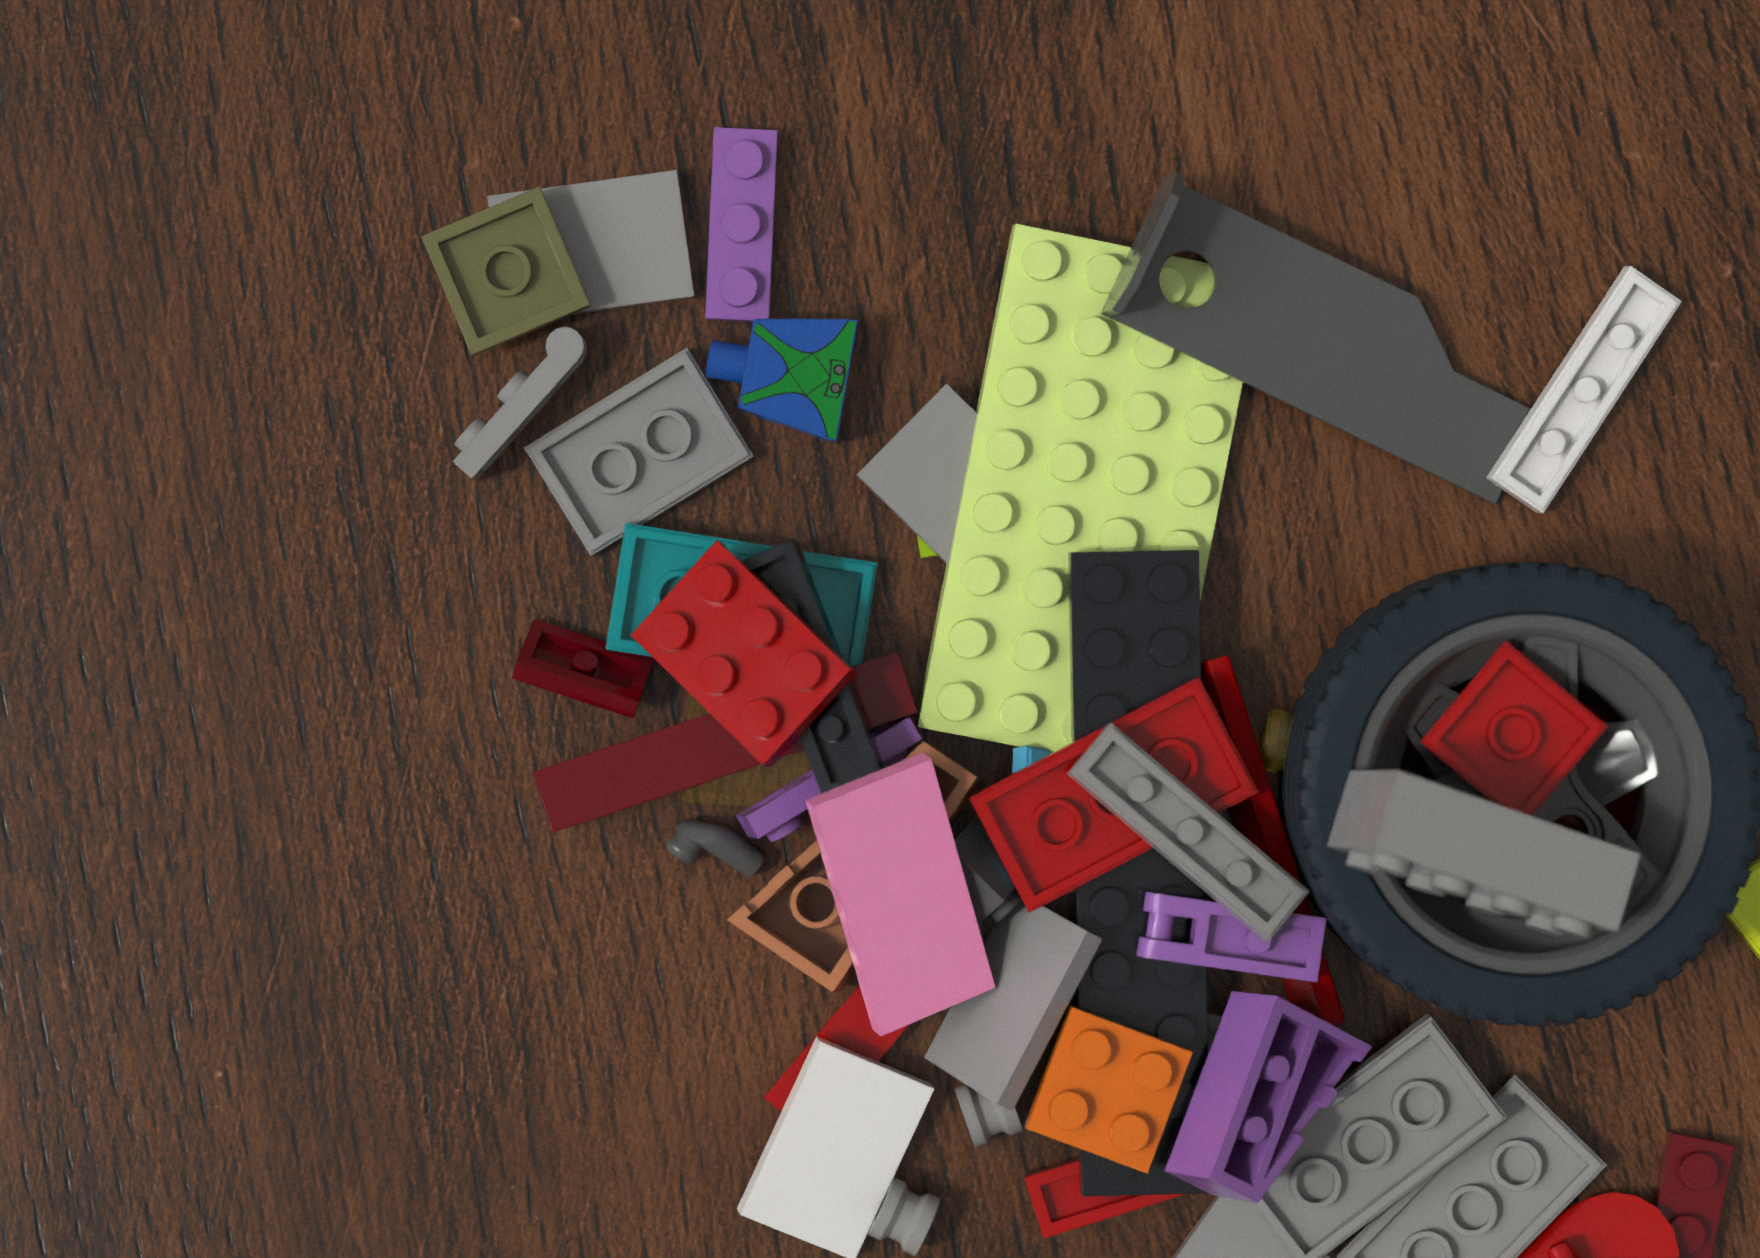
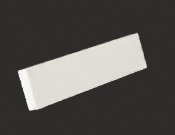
(1583, 389)

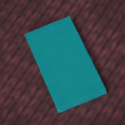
(658, 558)

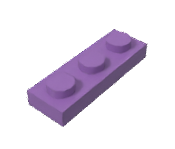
(741, 224)
(779, 811)

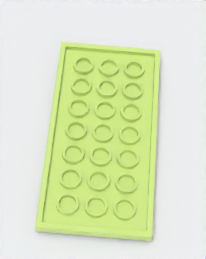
(1074, 448)

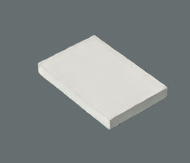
(835, 1148)

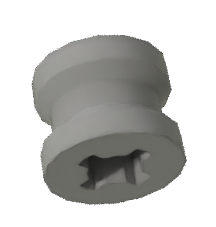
(985, 1117)
(904, 1216)

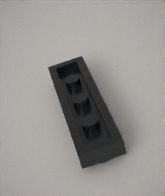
(839, 738)

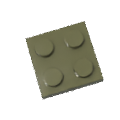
(506, 271)

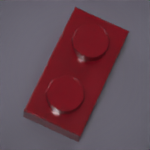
(582, 668)
(1693, 1190)

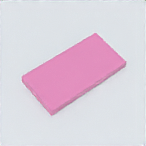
(901, 893)

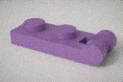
(1227, 944)

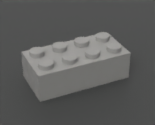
(1482, 853)

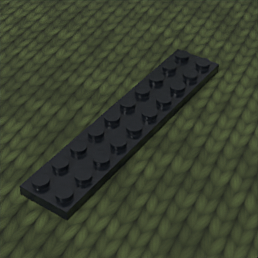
(1129, 643)

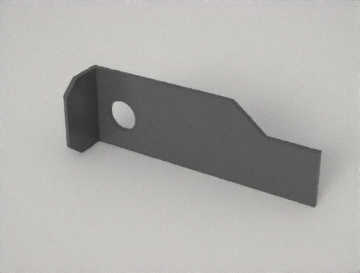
(1314, 338)

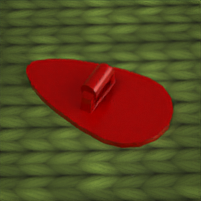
(1607, 1228)

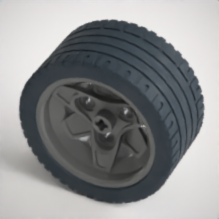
(1674, 738)

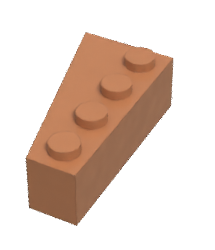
(797, 907)

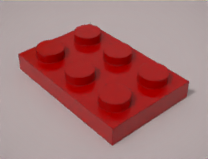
(743, 654)

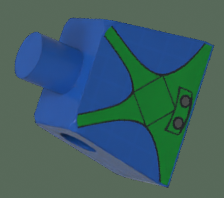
(791, 372)

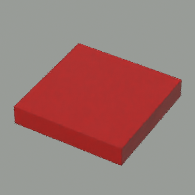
(1513, 732)

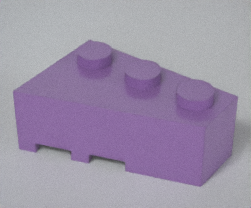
(1258, 1094)

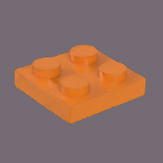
(1108, 1089)

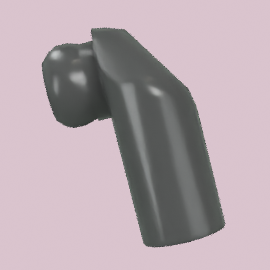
(720, 841)

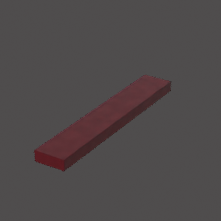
(689, 754)

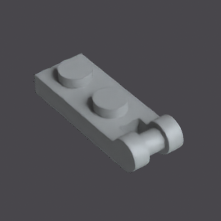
(522, 401)

